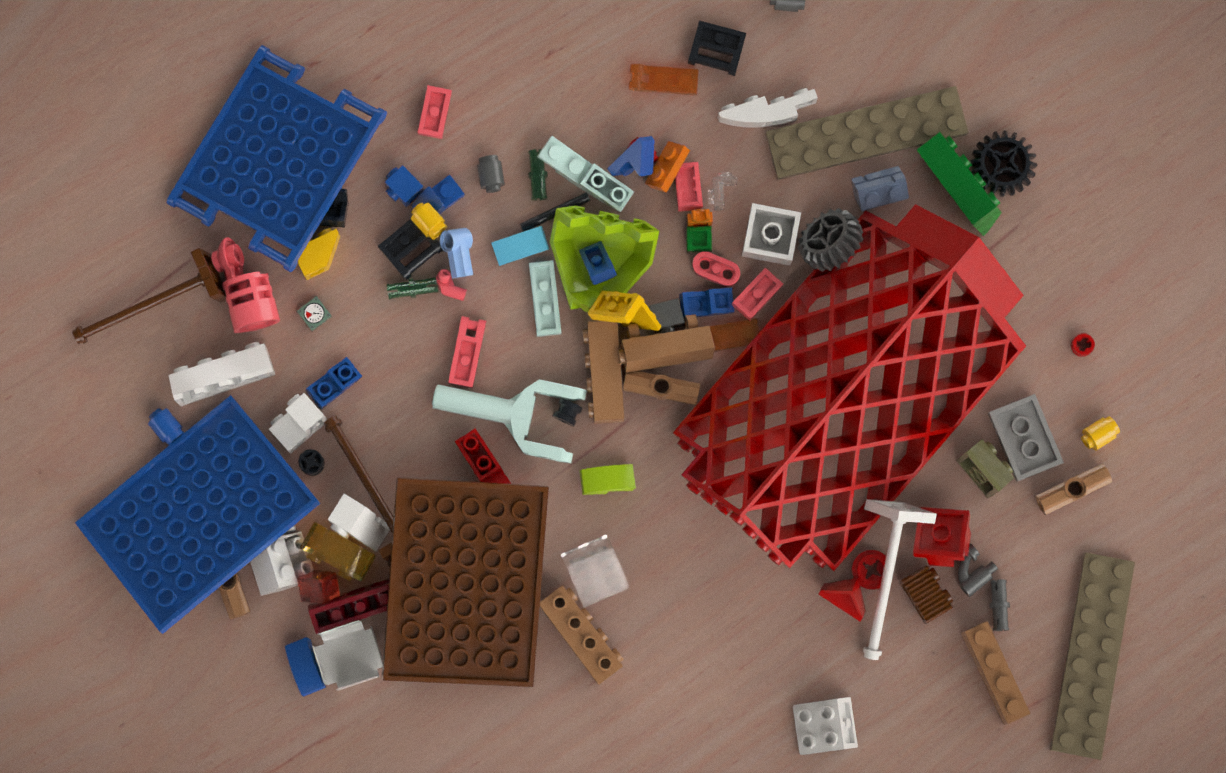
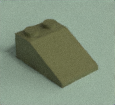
(986, 468)

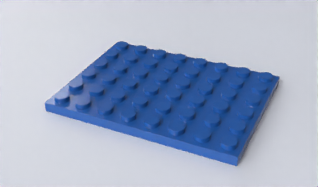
(197, 514)

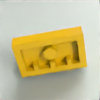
(624, 309)

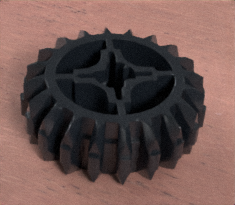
(1010, 169)

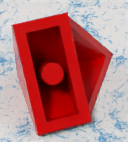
(846, 596)

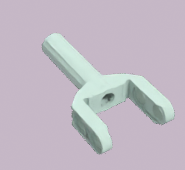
(513, 412)

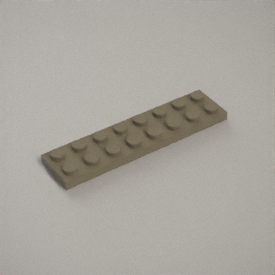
(865, 132)
(1092, 656)

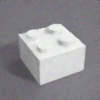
(771, 234)

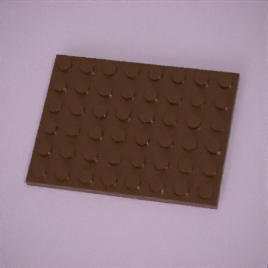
(465, 582)

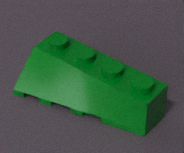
(960, 182)

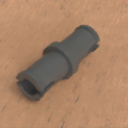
(999, 605)

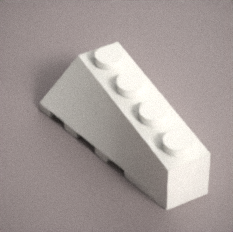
(222, 374)

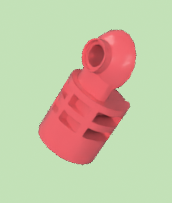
(246, 294)

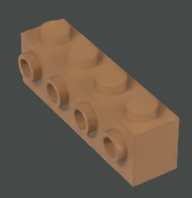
(580, 634)

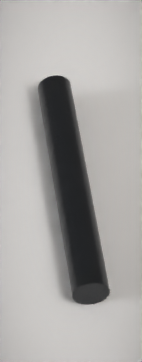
(550, 214)

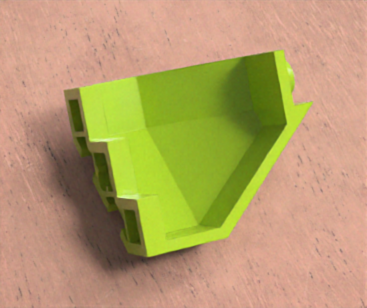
(627, 243)

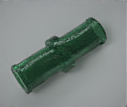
(537, 175)
(412, 288)

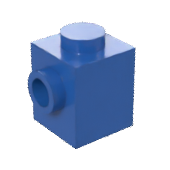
(403, 186)

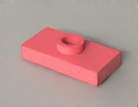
(688, 187)

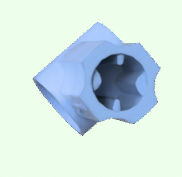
(457, 245)

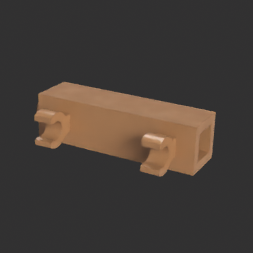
(666, 348)

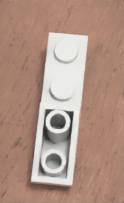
(757, 113)

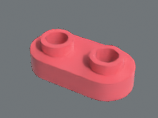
(717, 266)

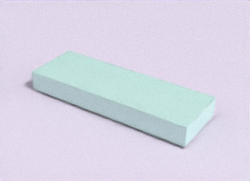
(545, 298)

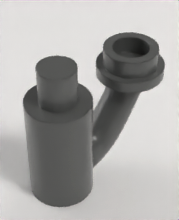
(977, 579)

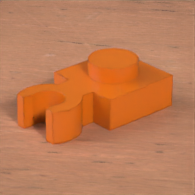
(699, 217)

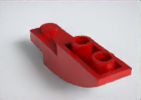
(481, 458)

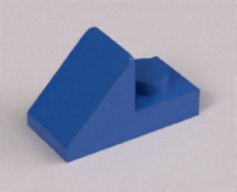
(636, 157)
(441, 195)
(597, 263)

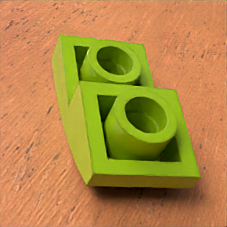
(607, 478)

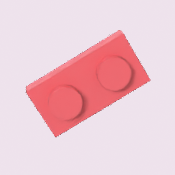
(434, 112)
(757, 294)

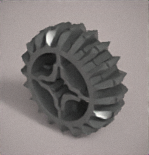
(830, 239)

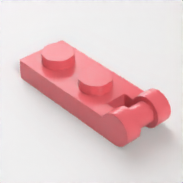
(467, 353)

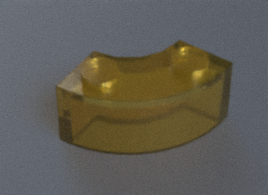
(338, 552)

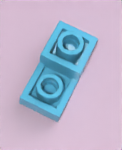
(520, 245)

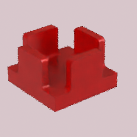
(945, 539)

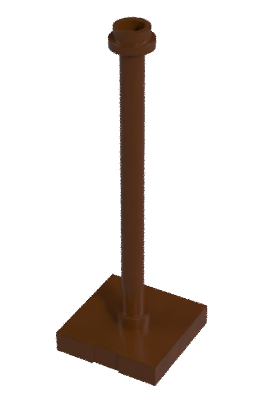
(207, 276)
(333, 425)

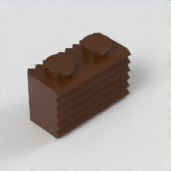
(926, 593)

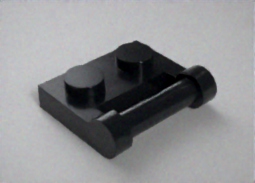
(719, 40)
(403, 243)

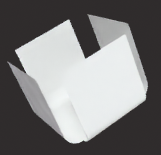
(348, 655)

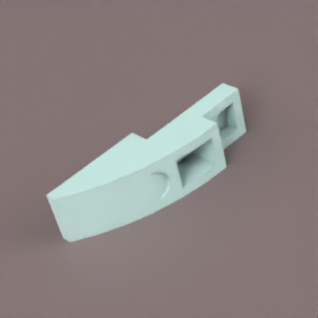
(585, 175)

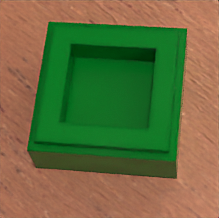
(699, 239)

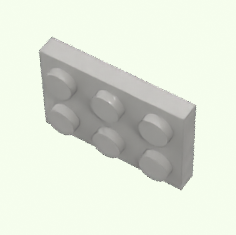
(1025, 437)

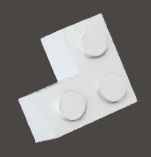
(298, 423)

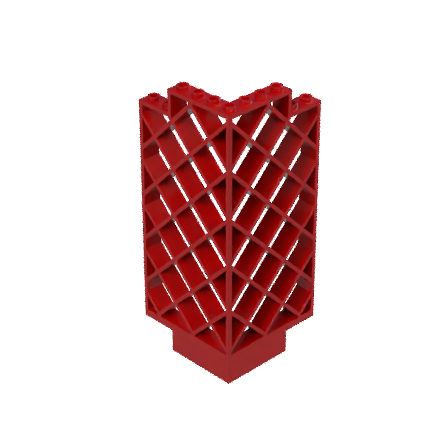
(986, 293)

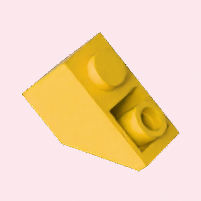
(319, 253)

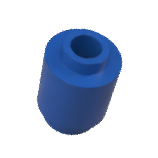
(165, 425)

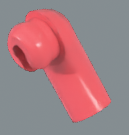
(447, 286)

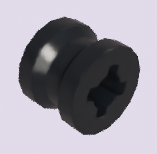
(567, 412)
(308, 460)

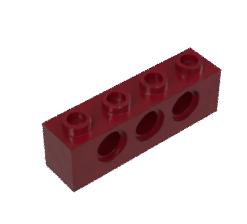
(350, 607)

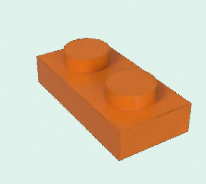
(667, 166)

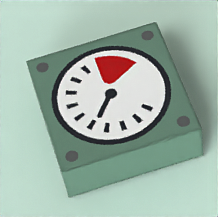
(314, 313)

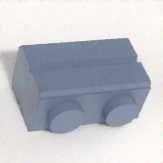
(880, 188)

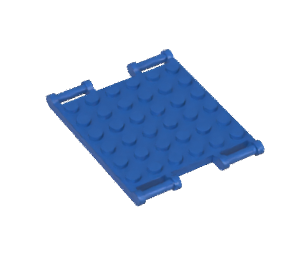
(276, 157)

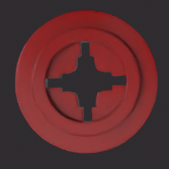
(859, 571)

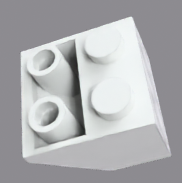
(281, 564)

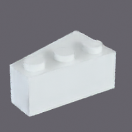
(359, 522)

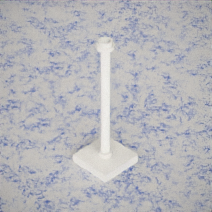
(899, 514)

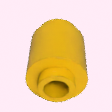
(428, 220)
(1100, 433)

